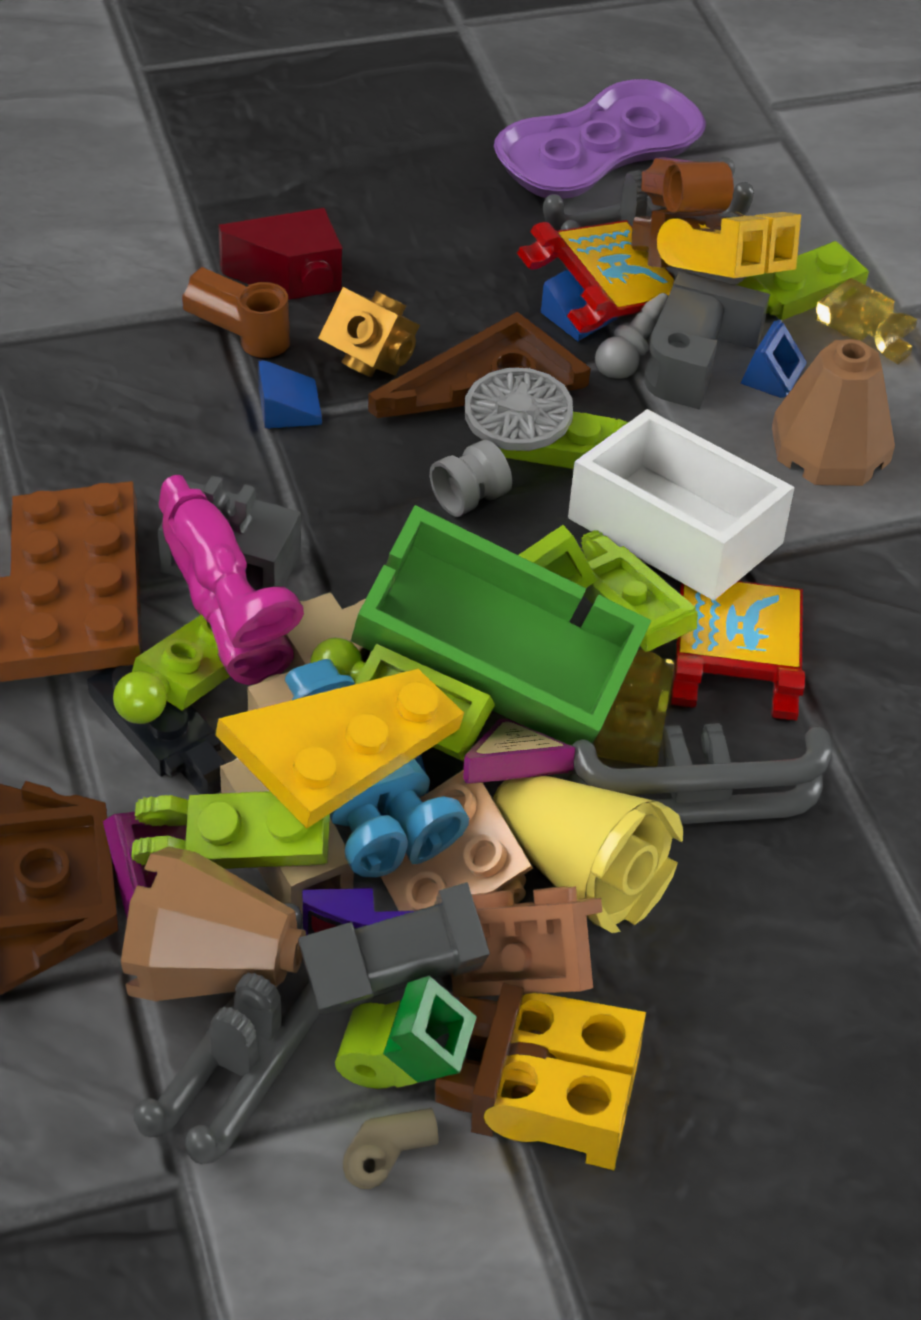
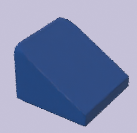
(561, 296)
(287, 397)

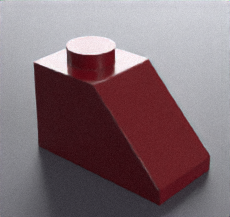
(286, 250)

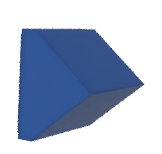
(775, 363)

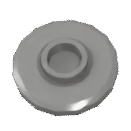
(518, 409)

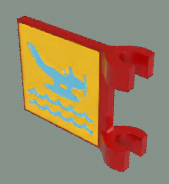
(604, 264)
(744, 634)

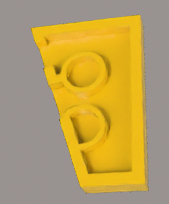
(339, 741)

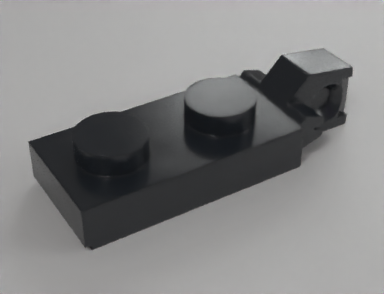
(170, 743)

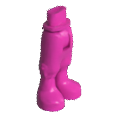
(244, 621)

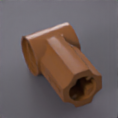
(688, 185)
(252, 311)

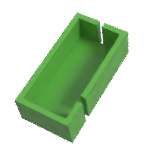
(500, 628)

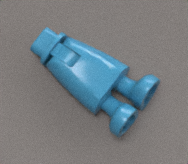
(413, 825)

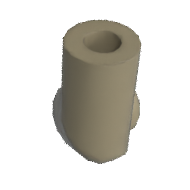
(382, 1141)

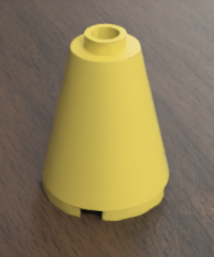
(594, 840)

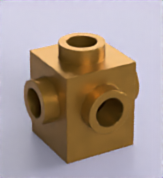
(370, 332)

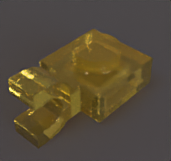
(861, 312)

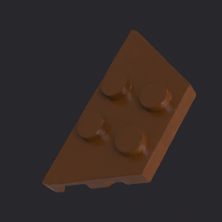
(52, 880)

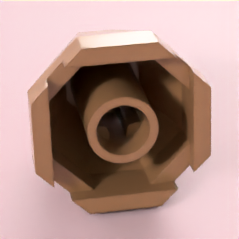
(837, 417)
(204, 931)

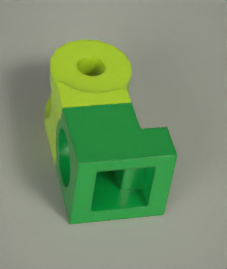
(397, 1040)

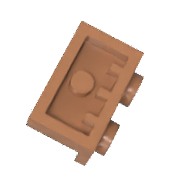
(532, 943)

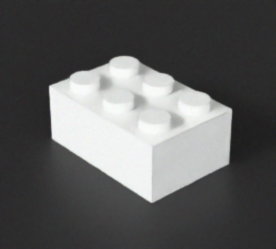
(680, 503)

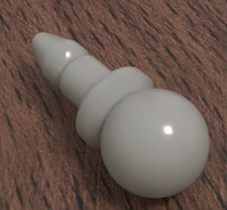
(620, 354)

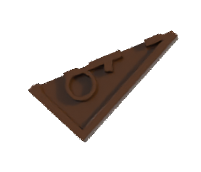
(449, 376)

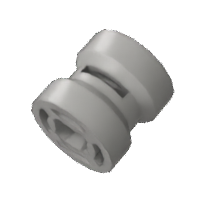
(467, 479)

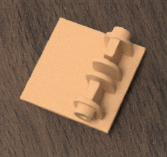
(483, 856)

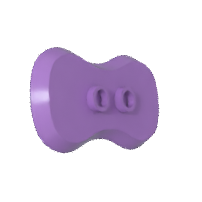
(616, 128)

